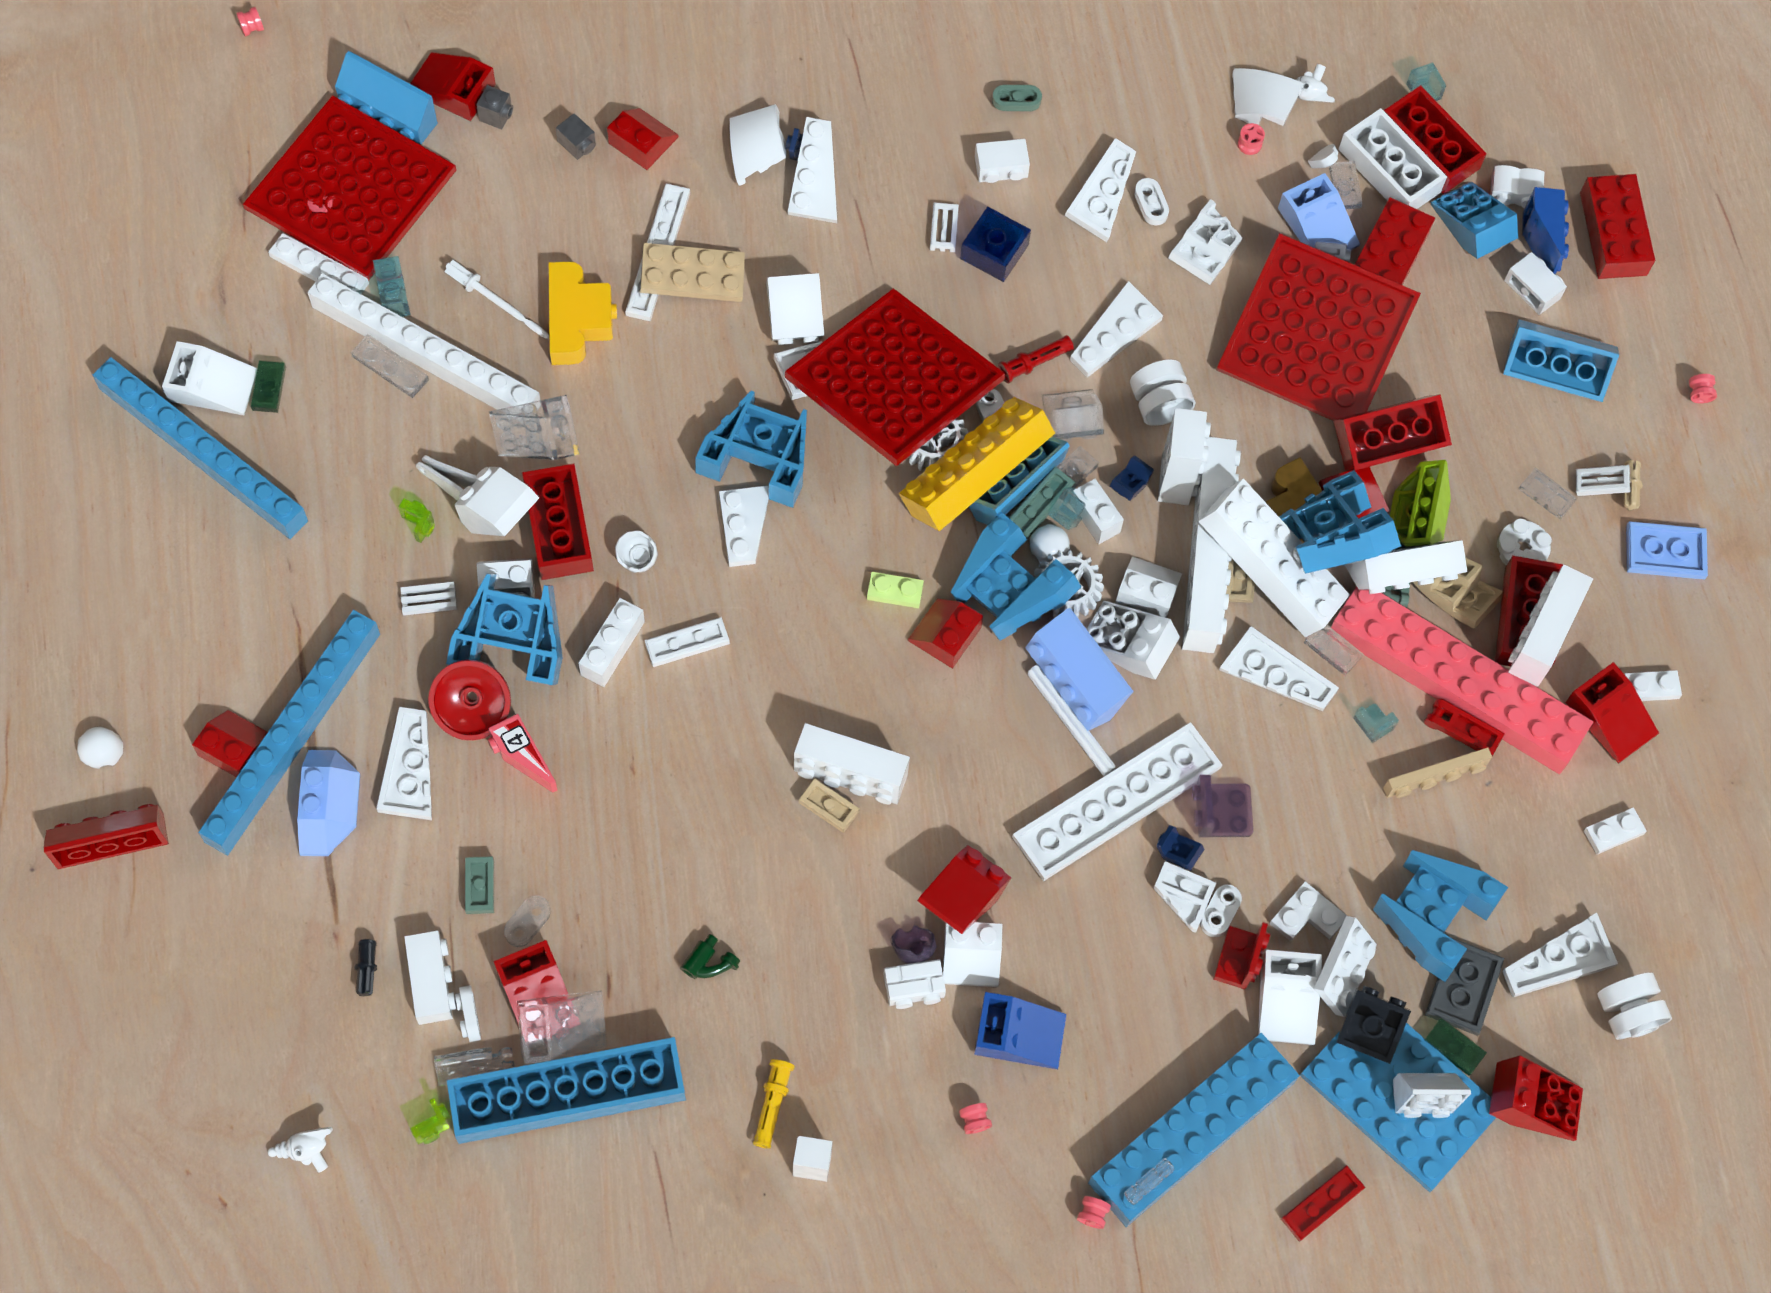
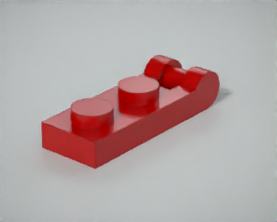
(1463, 727)

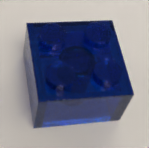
(995, 244)

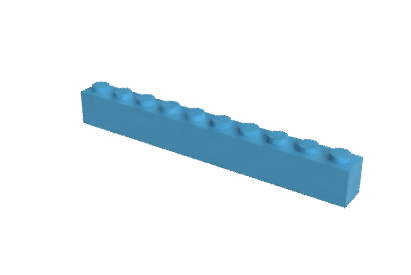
(200, 448)
(289, 733)

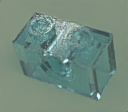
(392, 285)

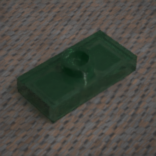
(268, 386)
(1455, 1046)

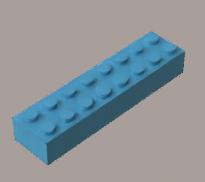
(565, 1090)
(1196, 1126)

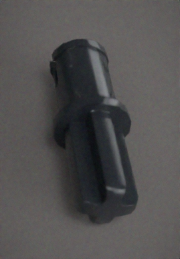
(365, 967)

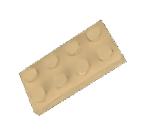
(692, 272)

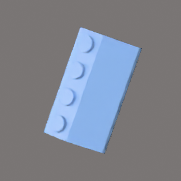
(1079, 670)

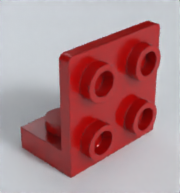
(1240, 956)

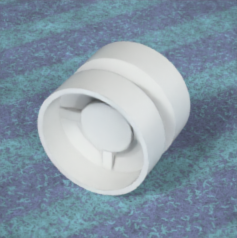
(1160, 390)
(1637, 1014)

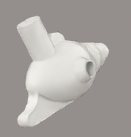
(1313, 87)
(304, 1147)

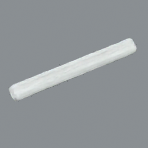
(1071, 721)

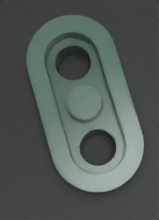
(1016, 97)

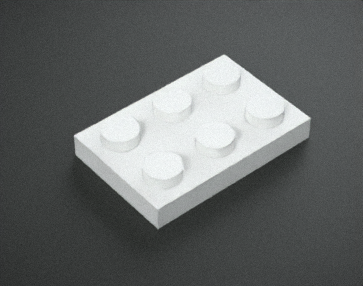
(1345, 966)

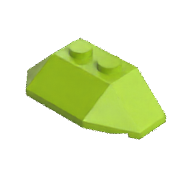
(1422, 504)

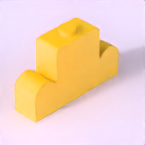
(577, 313)

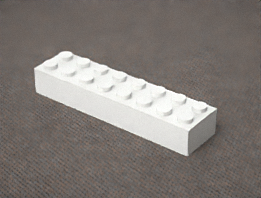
(1208, 560)

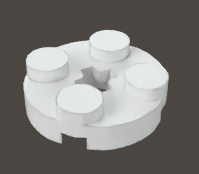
(1527, 532)

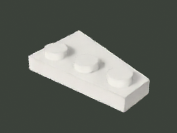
(743, 522)

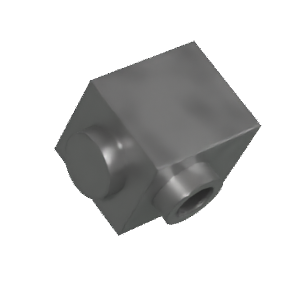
(494, 107)
(576, 136)

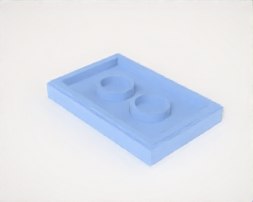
(1666, 550)

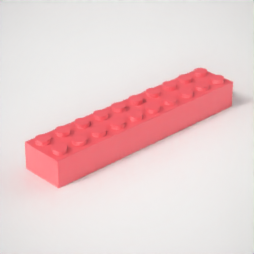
(1462, 677)

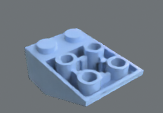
(1318, 213)

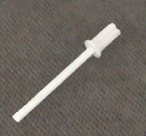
(471, 282)

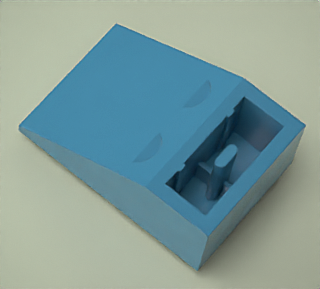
(1477, 219)

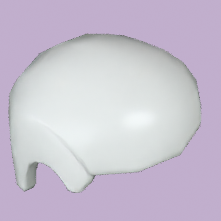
(1047, 541)
(636, 551)
(99, 747)

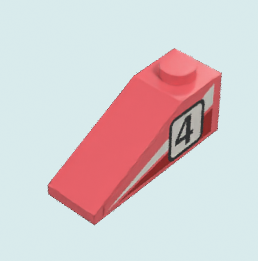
(519, 750)

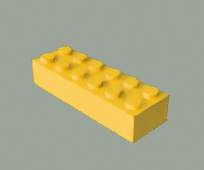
(976, 463)

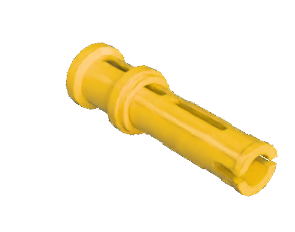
(775, 1090)

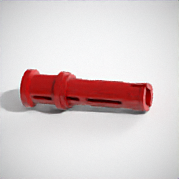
(1024, 362)

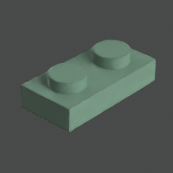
(479, 885)

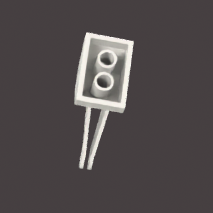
(490, 500)

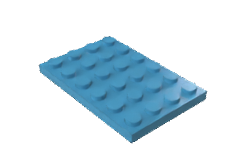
(1365, 1095)

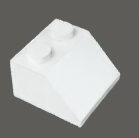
(1148, 587)
(973, 956)

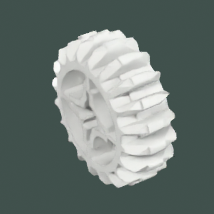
(951, 433)
(1081, 599)

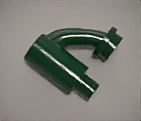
(696, 962)

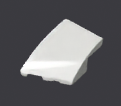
(1263, 95)
(756, 142)
(1206, 244)

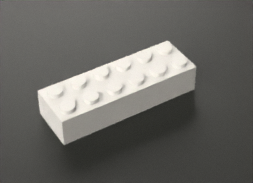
(1269, 557)

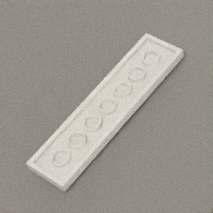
(1116, 801)

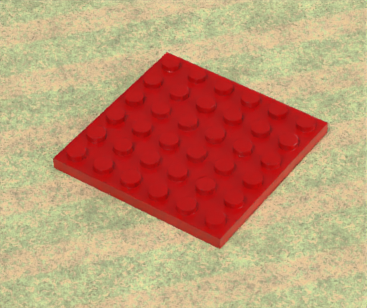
(370, 173)
(1318, 330)
(894, 376)

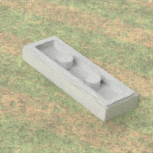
(687, 642)

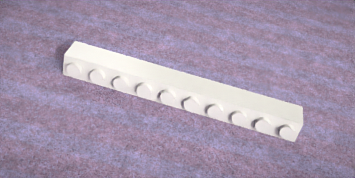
(418, 345)

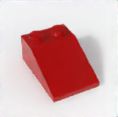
(965, 889)

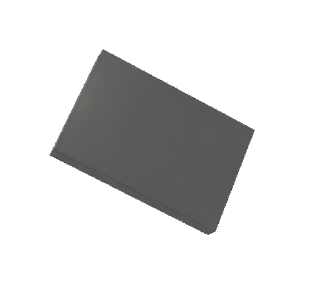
(1467, 991)

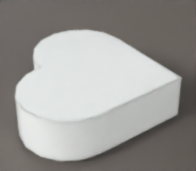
(1325, 157)

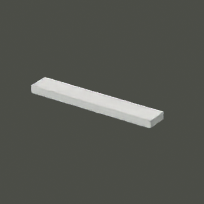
(663, 232)

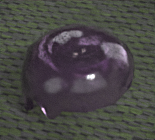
(914, 945)

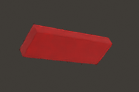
(1323, 1203)

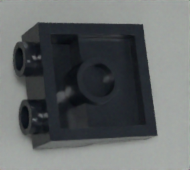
(1374, 1024)

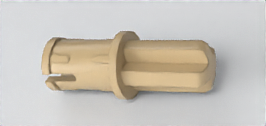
(1632, 498)

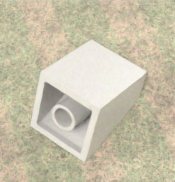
(795, 308)

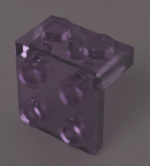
(1222, 809)

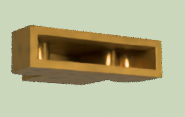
(1291, 486)

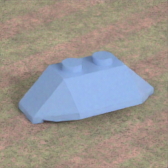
(326, 802)

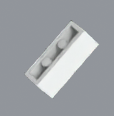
(611, 642)
(430, 977)

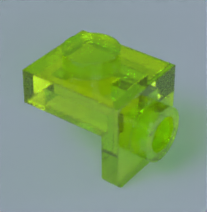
(419, 515)
(431, 1128)

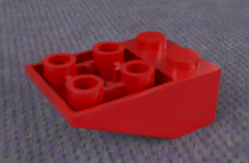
(454, 82)
(1616, 712)
(530, 974)
(1535, 1098)

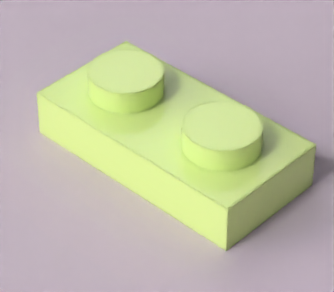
(895, 590)

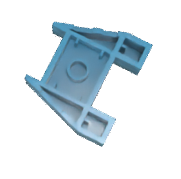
(760, 439)
(1333, 530)
(1005, 585)
(513, 624)
(1431, 905)

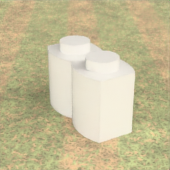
(1515, 185)

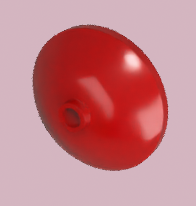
(456, 711)

